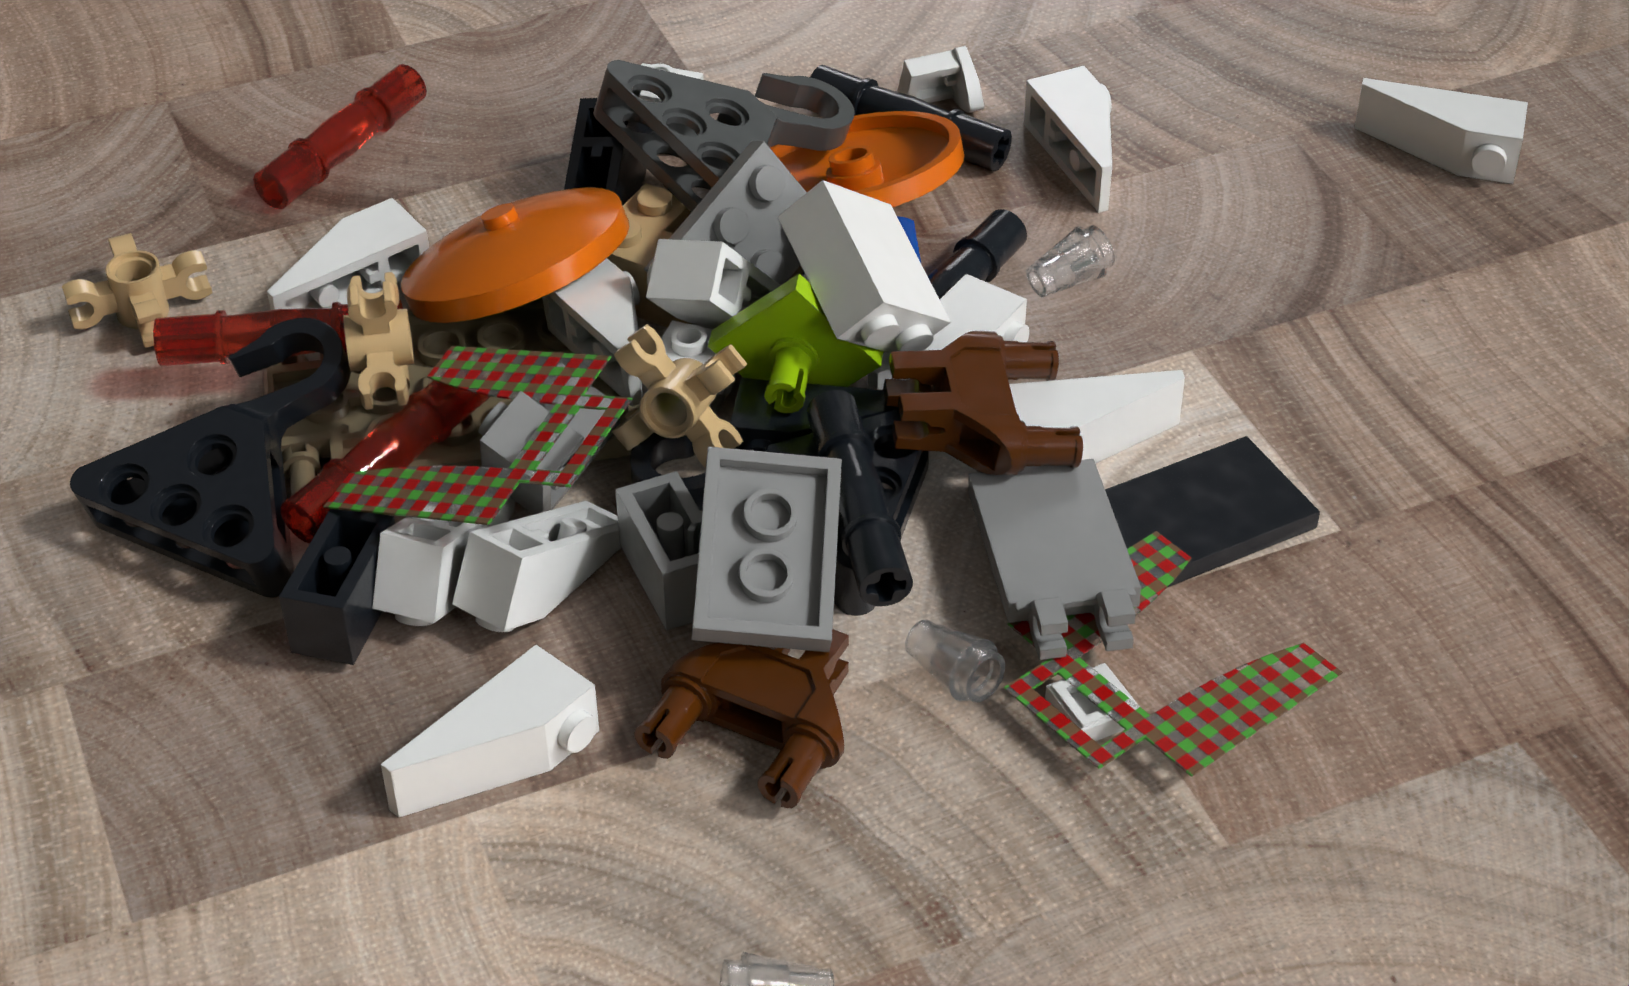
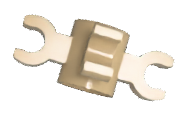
(136, 288)
(378, 340)
(667, 382)

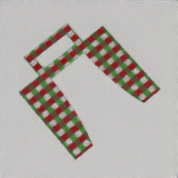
(478, 492)
(1194, 726)

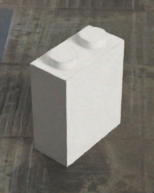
(863, 269)

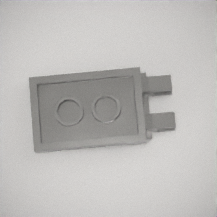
(1057, 553)

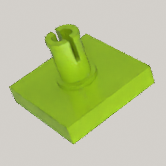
(792, 344)

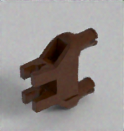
(968, 407)
(760, 697)

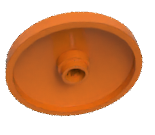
(883, 156)
(515, 254)

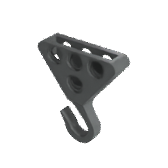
(709, 145)

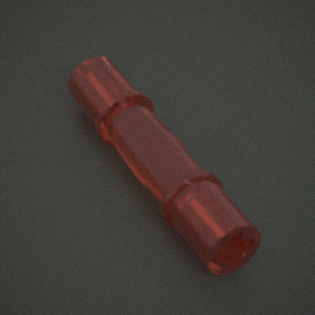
(339, 136)
(219, 335)
(393, 444)

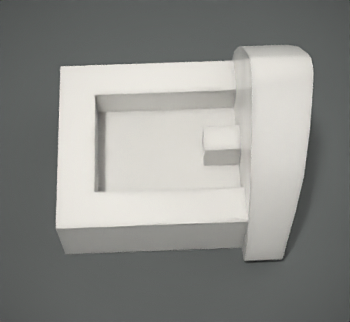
(942, 78)

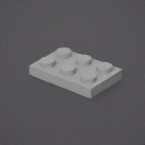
(745, 212)
(767, 550)

